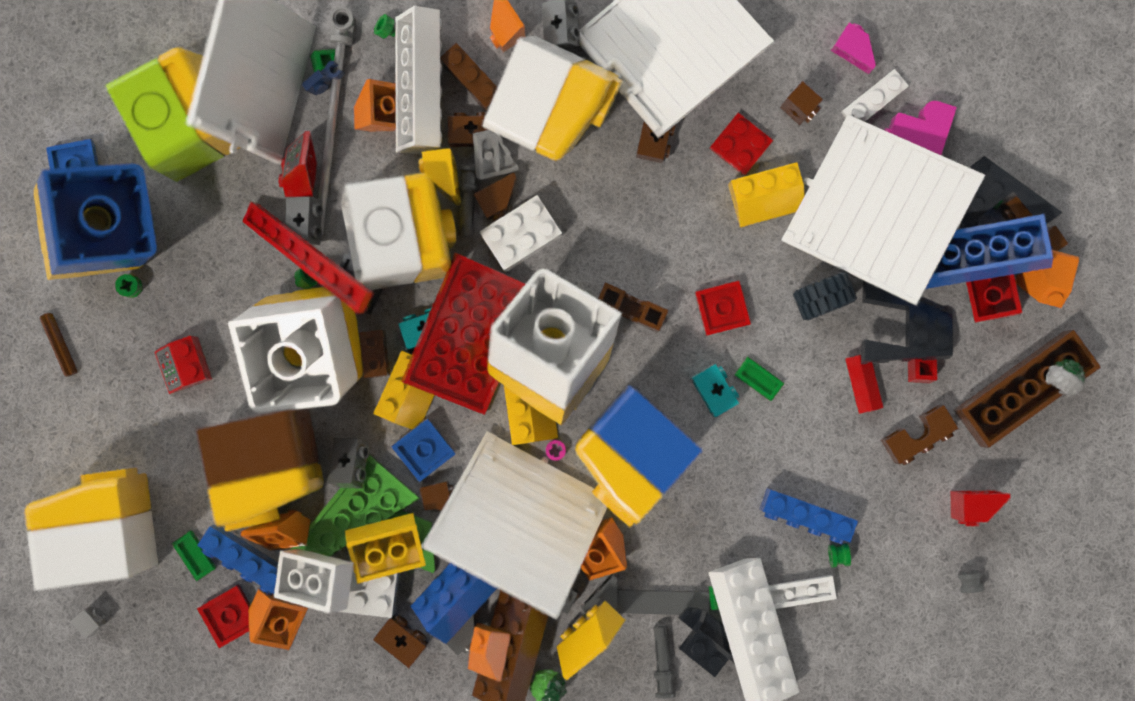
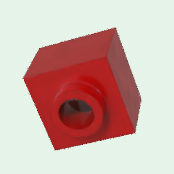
(928, 369)

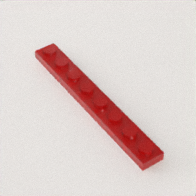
(307, 257)

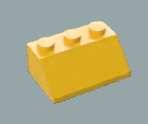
(443, 170)
(767, 194)
(400, 401)
(526, 422)
(385, 548)
(588, 637)

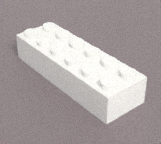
(418, 80)
(753, 631)

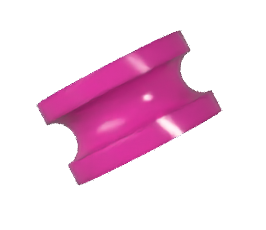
(561, 453)

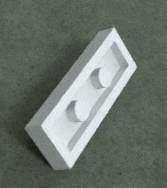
(876, 97)
(803, 591)

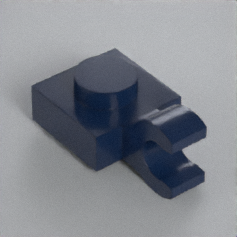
(320, 80)

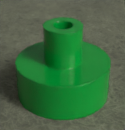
(384, 27)
(304, 280)

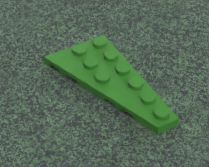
(350, 508)

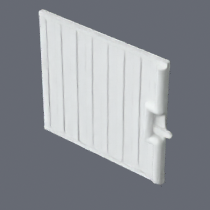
(672, 52)
(252, 76)
(882, 209)
(518, 524)

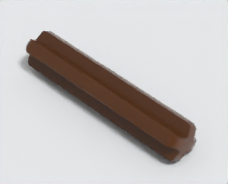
(58, 344)

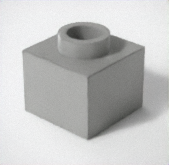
(89, 621)

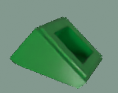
(321, 58)

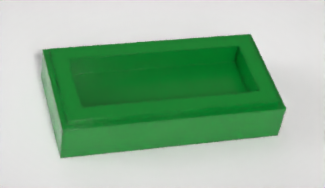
(759, 379)
(192, 556)

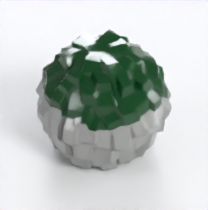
(1067, 377)

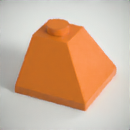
(505, 25)
(376, 107)
(1052, 284)
(283, 533)
(606, 552)
(274, 620)
(488, 651)

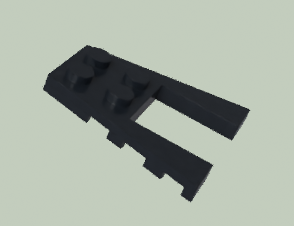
(997, 186)
(927, 330)

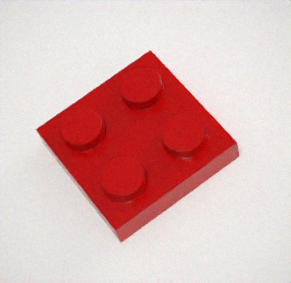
(741, 144)
(722, 308)
(226, 616)

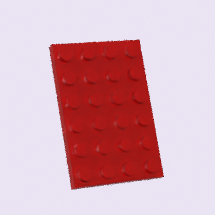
(457, 334)

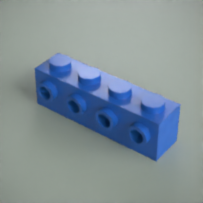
(806, 514)
(240, 556)

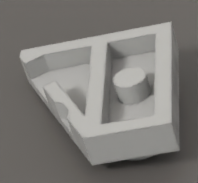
(491, 155)

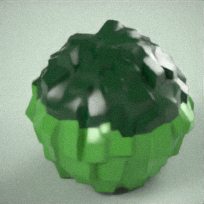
(548, 686)

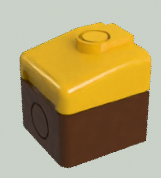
(259, 466)

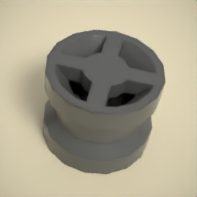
(971, 581)

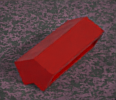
(864, 385)

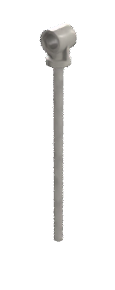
(340, 36)

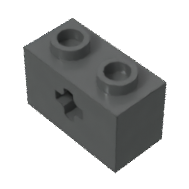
(561, 23)
(305, 217)
(348, 463)

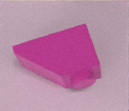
(855, 47)

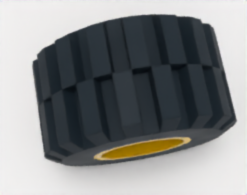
(825, 296)

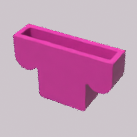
(927, 130)

